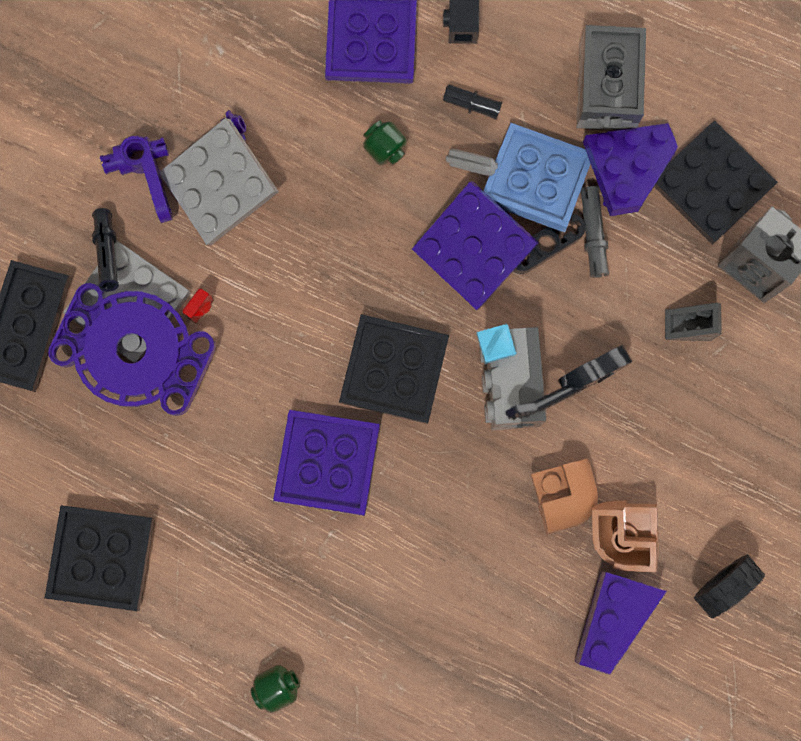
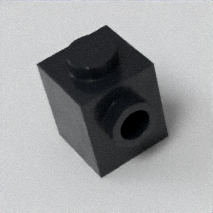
(462, 21)

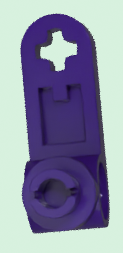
(147, 164)

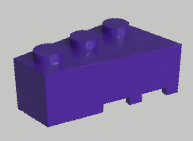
(614, 620)

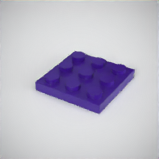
(371, 41)
(475, 245)
(326, 462)

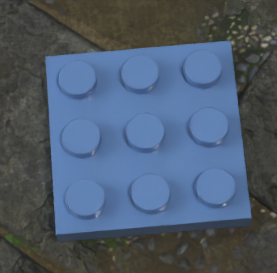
(538, 177)

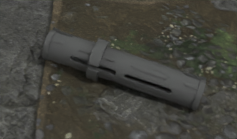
(596, 244)

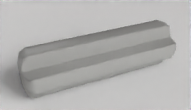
(471, 162)

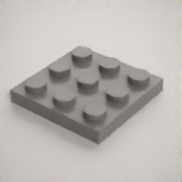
(218, 181)
(136, 275)

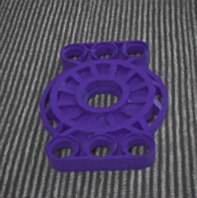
(155, 371)

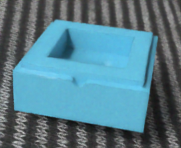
(496, 343)

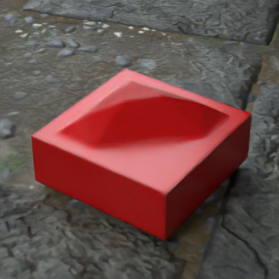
(198, 305)

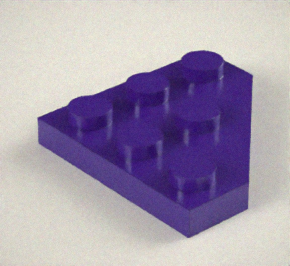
(629, 164)

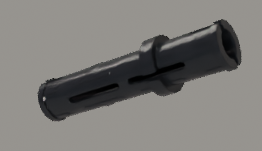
(104, 238)

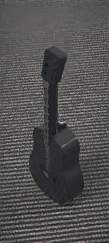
(575, 381)

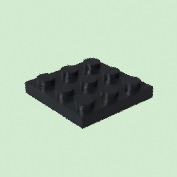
(714, 182)
(394, 369)
(99, 558)

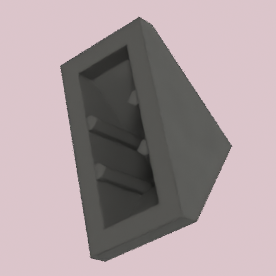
(693, 323)

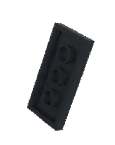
(28, 318)

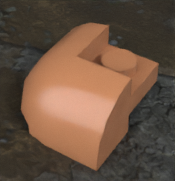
(565, 495)
(626, 535)

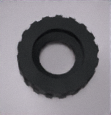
(729, 586)

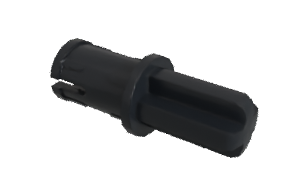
(472, 101)

